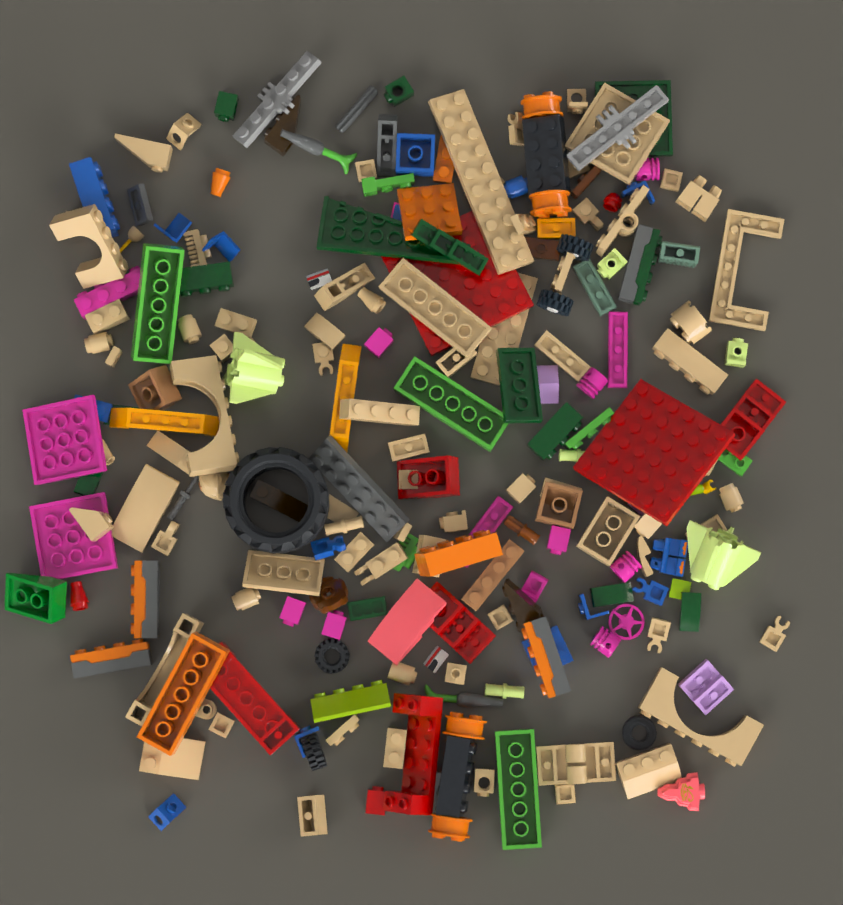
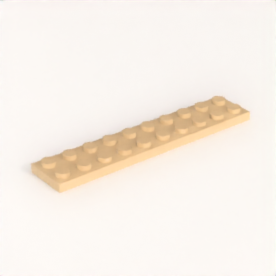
(480, 181)

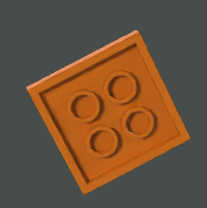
(431, 203)

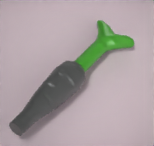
(317, 148)
(467, 699)

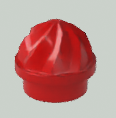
(612, 202)

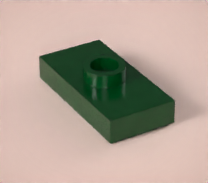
(367, 608)

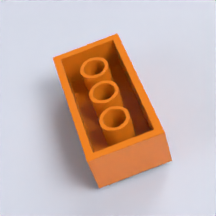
(457, 554)

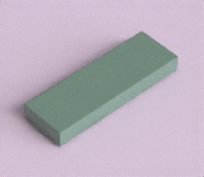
(594, 287)

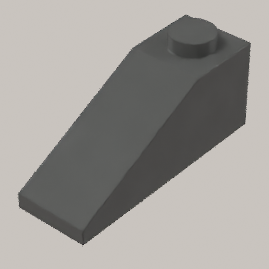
(386, 145)

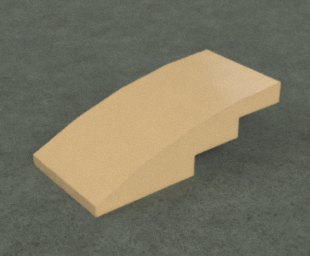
(144, 508)

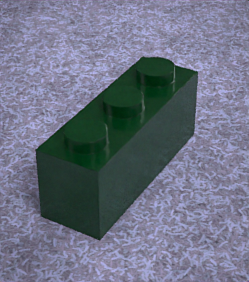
(206, 278)
(555, 432)

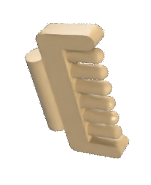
(200, 242)

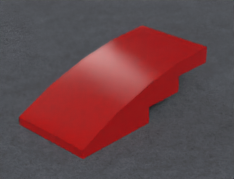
(751, 417)
(460, 627)

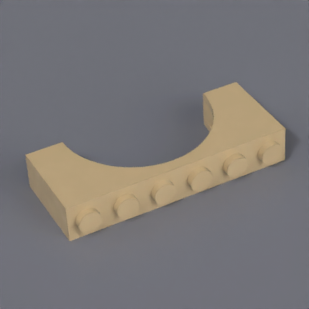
(204, 375)
(181, 633)
(660, 704)

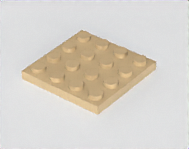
(617, 159)

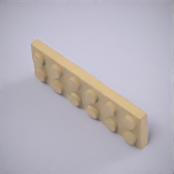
(435, 308)
(503, 335)

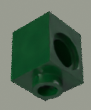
(400, 83)
(226, 106)

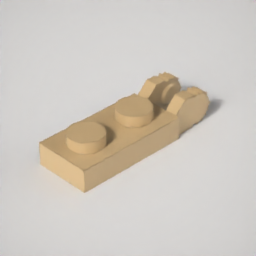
(383, 562)

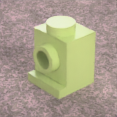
(619, 261)
(733, 359)

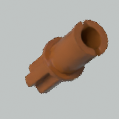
(521, 529)

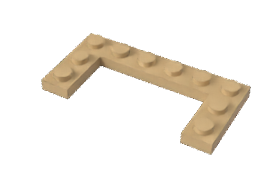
(721, 308)

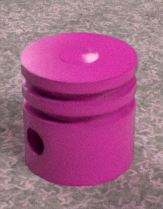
(649, 170)
(592, 382)
(625, 566)
(603, 637)

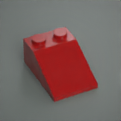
(436, 477)

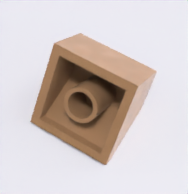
(155, 389)
(558, 505)

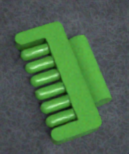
(410, 551)

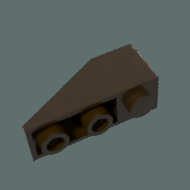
(287, 122)
(521, 604)

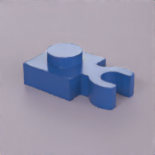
(324, 547)
(653, 592)

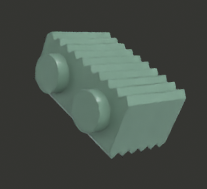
(678, 254)

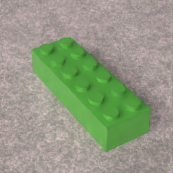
(157, 303)
(451, 404)
(518, 789)

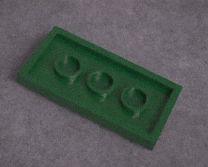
(519, 385)

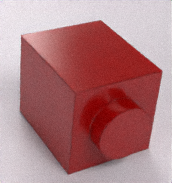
(375, 801)

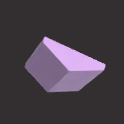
(548, 384)

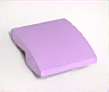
(705, 686)

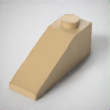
(153, 154)
(343, 286)
(169, 450)

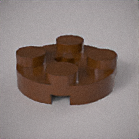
(337, 598)

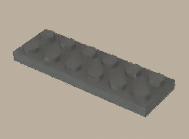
(358, 488)

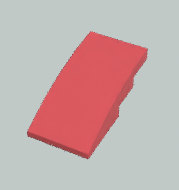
(406, 622)

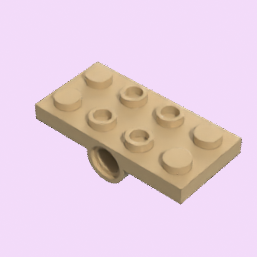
(626, 215)
(576, 763)

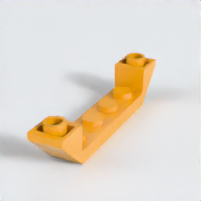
(345, 389)
(164, 421)

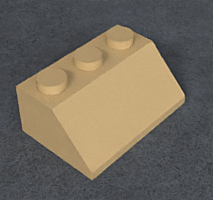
(648, 770)

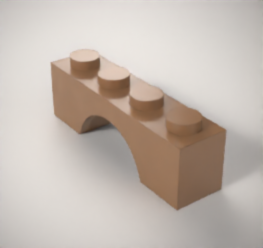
(492, 575)

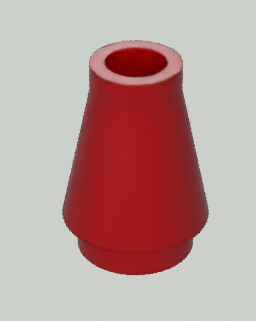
(78, 597)

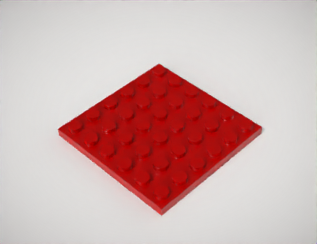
(486, 295)
(654, 452)

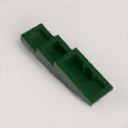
(449, 247)

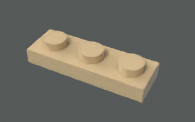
(562, 356)

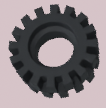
(323, 664)
(314, 752)

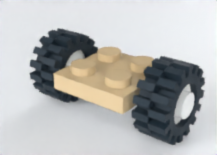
(573, 249)

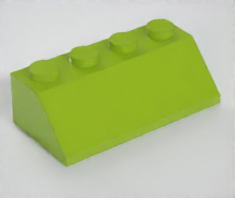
(351, 702)

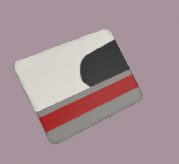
(318, 279)
(436, 659)

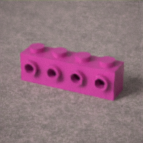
(108, 293)

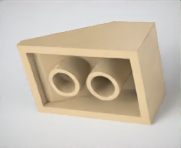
(182, 764)

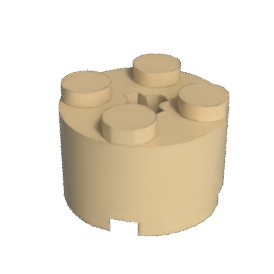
(690, 322)

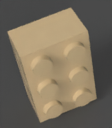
(607, 531)

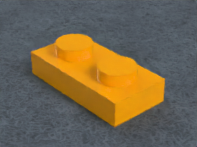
(555, 227)

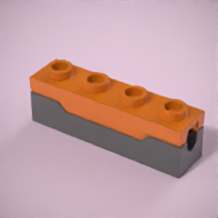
(146, 599)
(546, 656)
(111, 659)

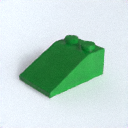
(36, 596)

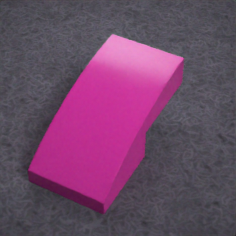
(534, 585)

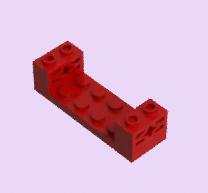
(252, 705)
(420, 755)

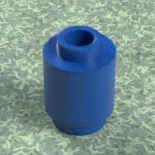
(516, 187)

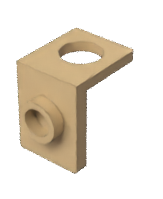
(576, 107)
(183, 127)

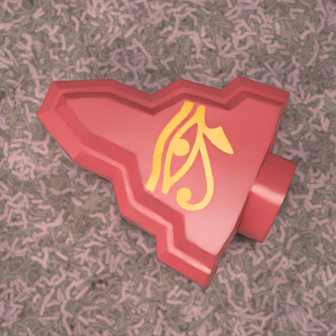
(684, 791)

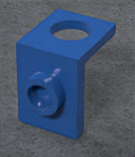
(631, 188)
(176, 228)
(224, 245)
(584, 609)
(303, 732)
(167, 811)

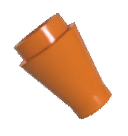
(219, 181)

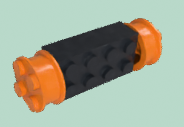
(546, 155)
(455, 776)

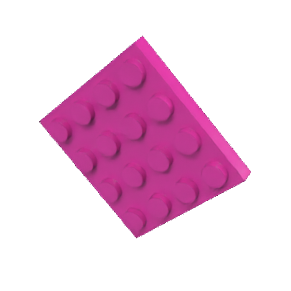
(64, 440)
(62, 543)

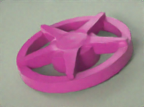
(626, 621)

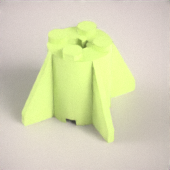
(252, 371)
(717, 555)

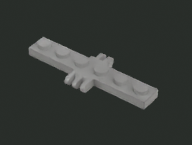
(276, 99)
(617, 127)

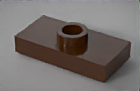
(584, 181)
(543, 248)

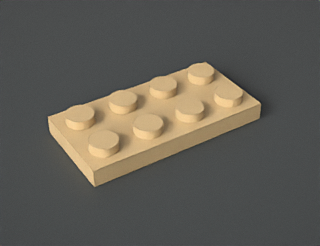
(283, 573)

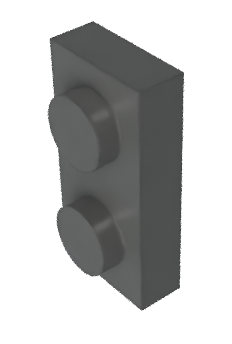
(140, 205)

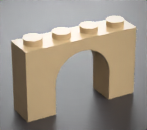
(90, 223)

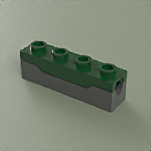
(639, 265)

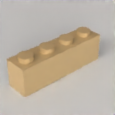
(690, 362)
(379, 412)

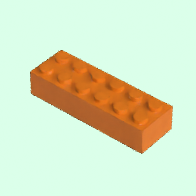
(183, 693)

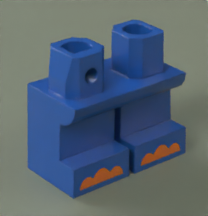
(667, 564)

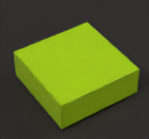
(678, 586)

